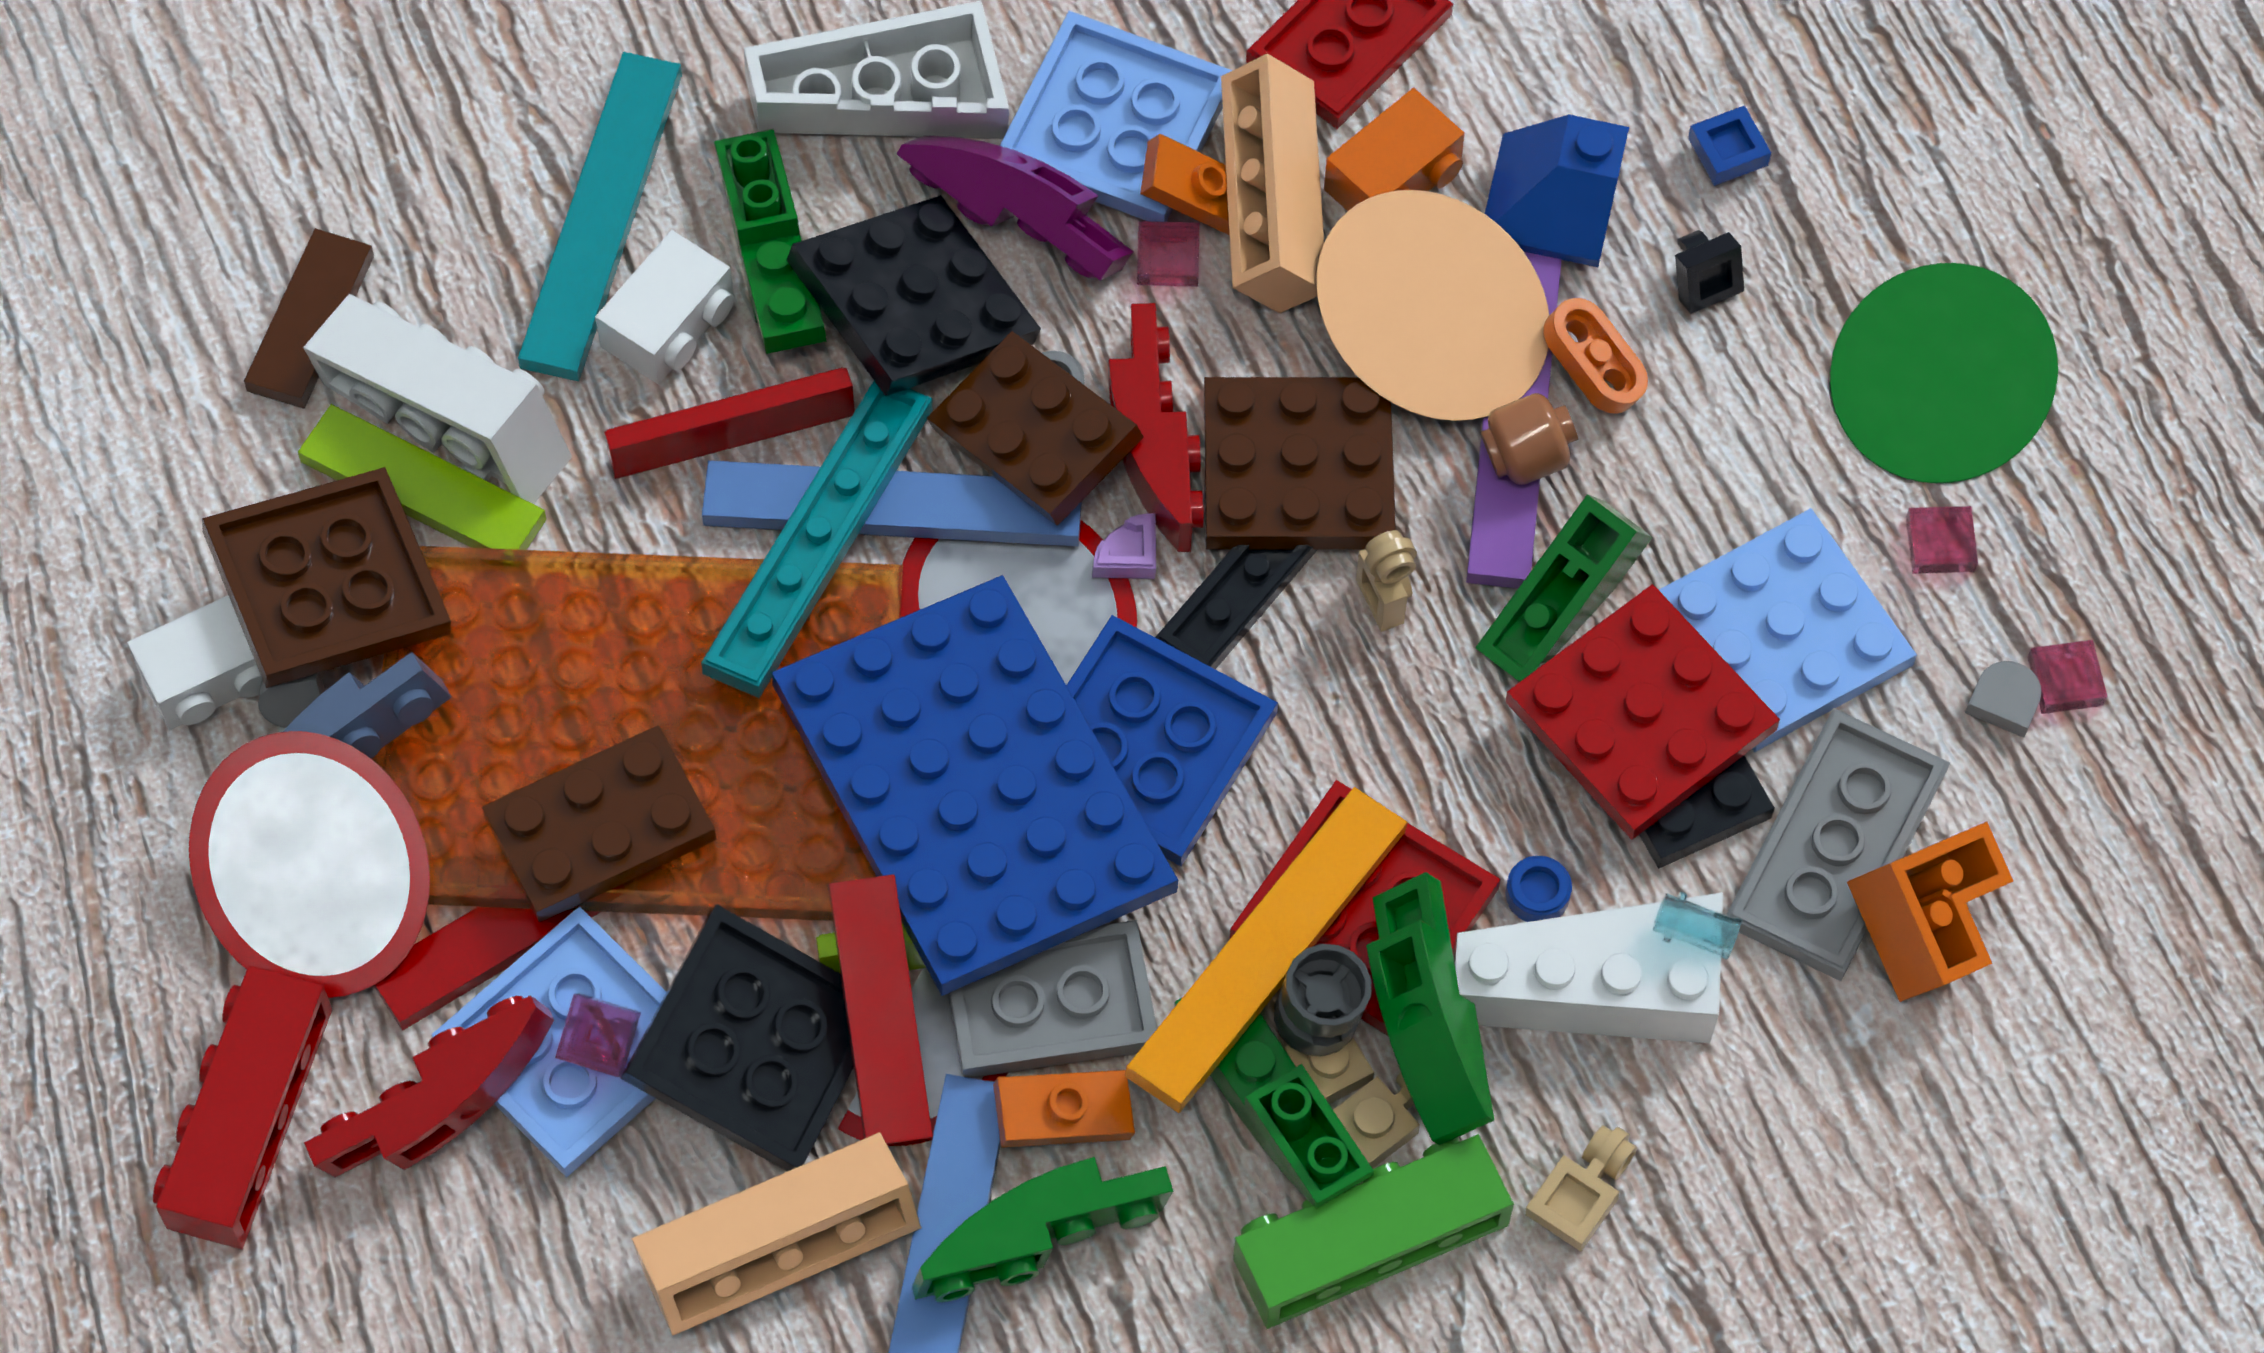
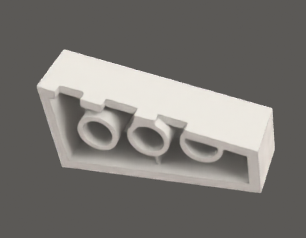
(883, 79)
(441, 394)
(1592, 976)

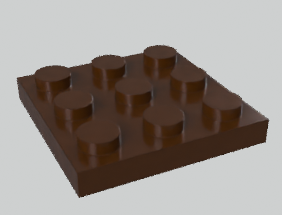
(1296, 463)
(326, 577)

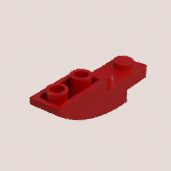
(1166, 454)
(460, 1081)

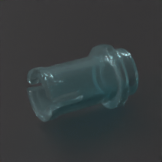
(1696, 925)

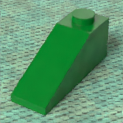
(1564, 587)

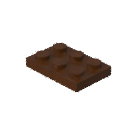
(1035, 428)
(599, 823)

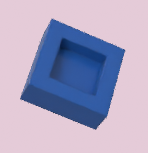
(1729, 145)

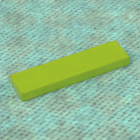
(425, 484)

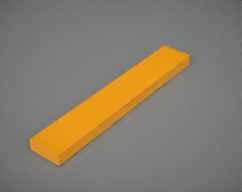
(1261, 951)

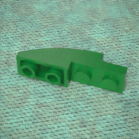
(764, 233)
(1423, 1012)
(1289, 1116)
(1015, 1231)

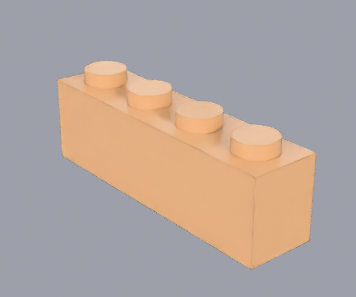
(1272, 182)
(776, 1233)

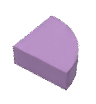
(1128, 550)

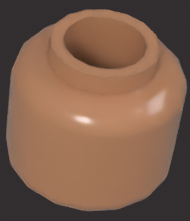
(1529, 439)

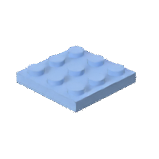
(1103, 102)
(1793, 622)
(555, 1102)

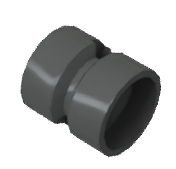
(1323, 984)

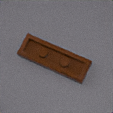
(322, 280)

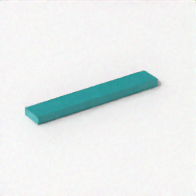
(600, 216)
(816, 539)

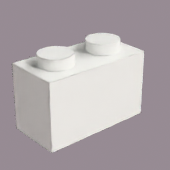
(666, 307)
(196, 664)

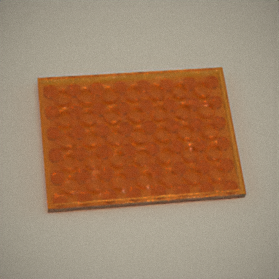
(594, 648)

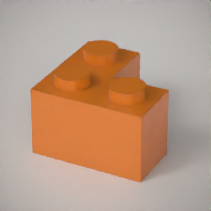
(1921, 910)

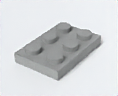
(1058, 1006)

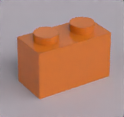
(1399, 150)

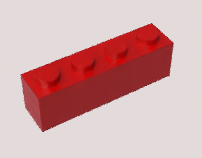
(243, 1107)

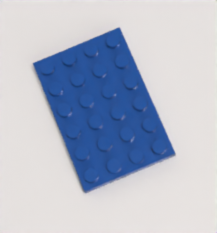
(974, 784)

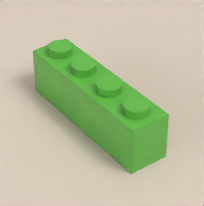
(1372, 1230)

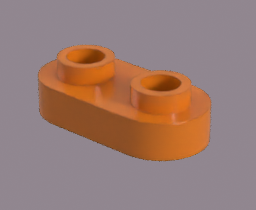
(1596, 356)

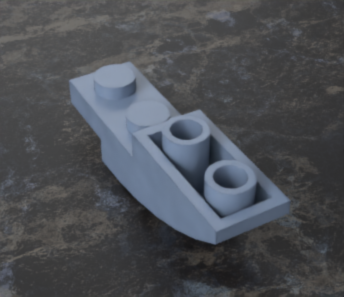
(378, 711)

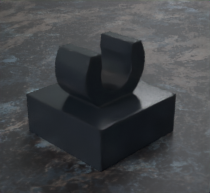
(1708, 270)

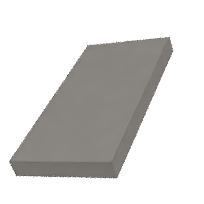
(1843, 818)

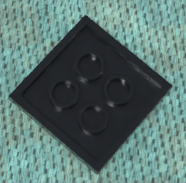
(911, 294)
(749, 1040)

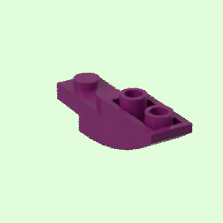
(1003, 183)

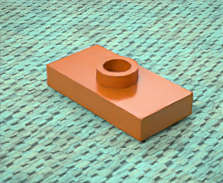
(1186, 182)
(1063, 1108)

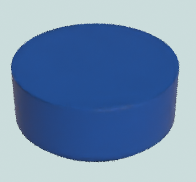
(1538, 889)

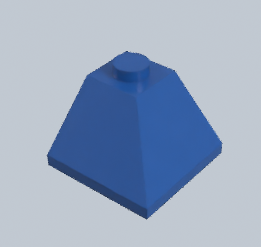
(1558, 186)

